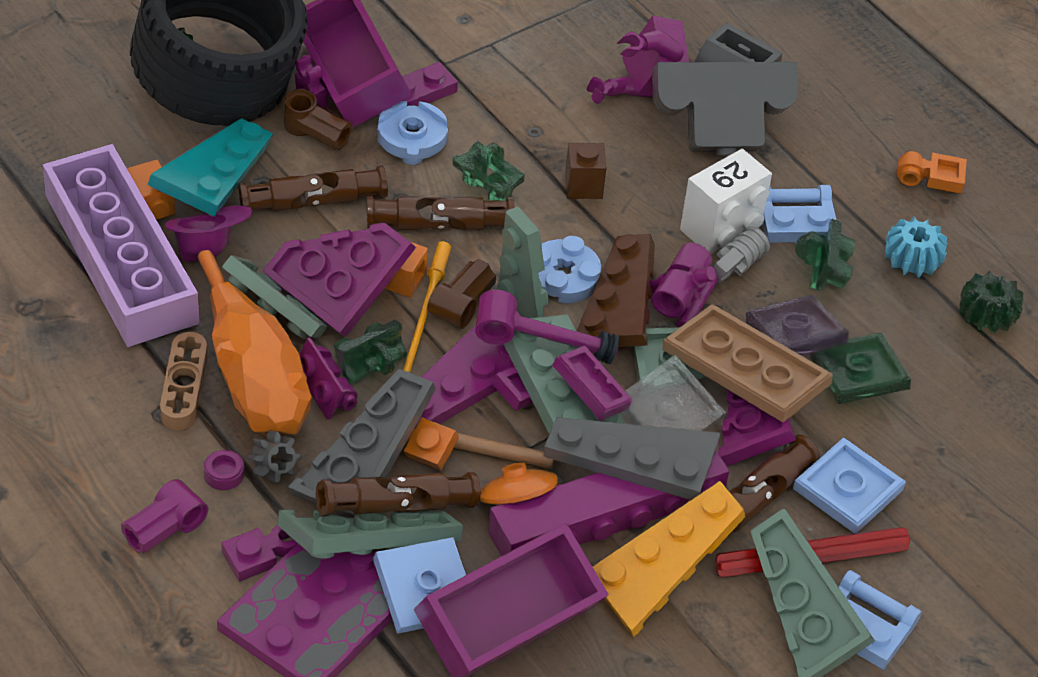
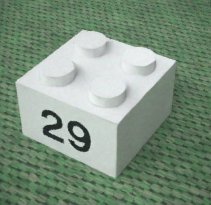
(725, 200)

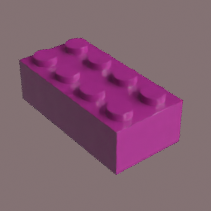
(353, 59)
(510, 602)

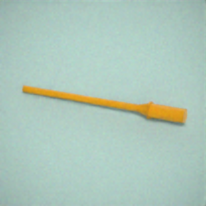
(435, 274)

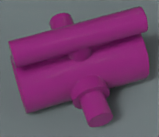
(685, 284)

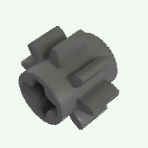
(271, 446)

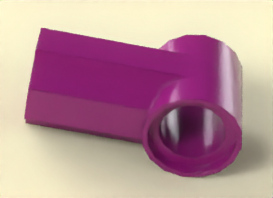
(173, 510)

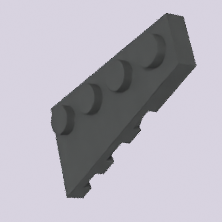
(373, 440)
(645, 455)

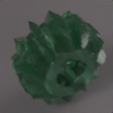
(991, 302)

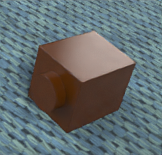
(585, 170)

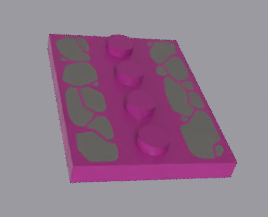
(310, 613)

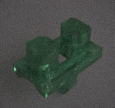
(474, 169)

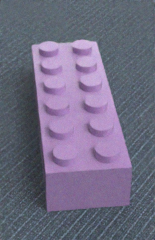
(121, 245)

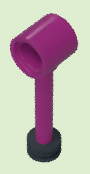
(499, 319)

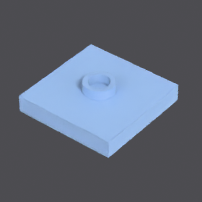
(849, 485)
(412, 574)

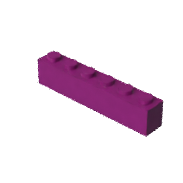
(591, 508)

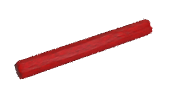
(826, 549)

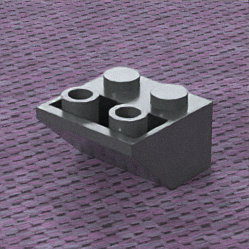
(734, 45)

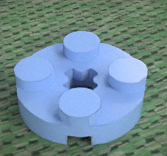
(412, 145)
(583, 267)

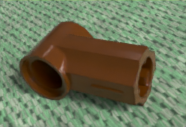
(306, 117)
(459, 298)

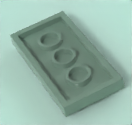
(546, 387)

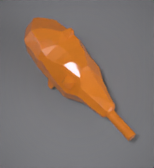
(256, 358)

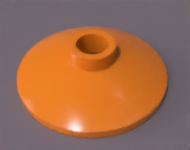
(518, 485)

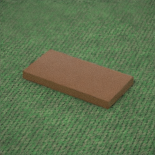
(747, 362)

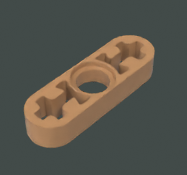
(189, 394)

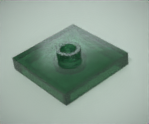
(862, 368)

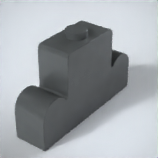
(725, 100)

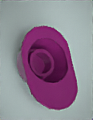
(206, 231)

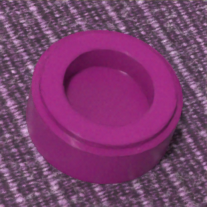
(224, 470)

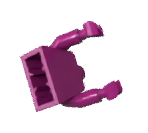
(658, 42)

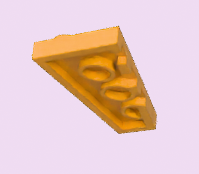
(658, 560)

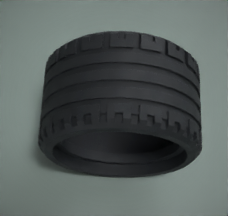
(214, 84)

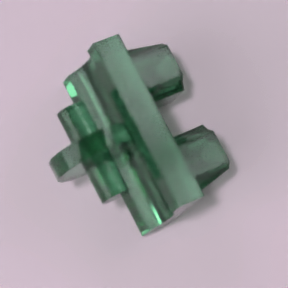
(827, 256)
(371, 352)

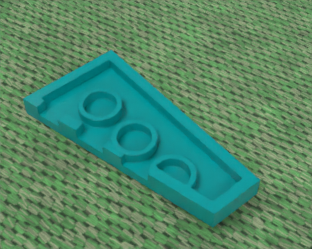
(213, 168)

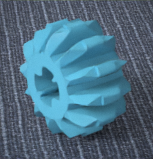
(916, 247)

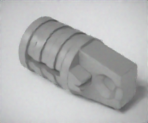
(741, 253)

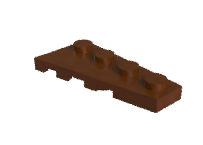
(623, 292)

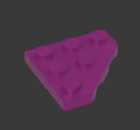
(340, 271)

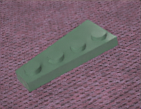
(359, 535)
(813, 610)

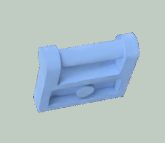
(792, 222)
(886, 636)

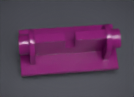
(324, 380)

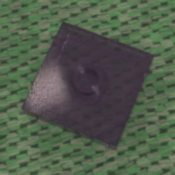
(799, 325)

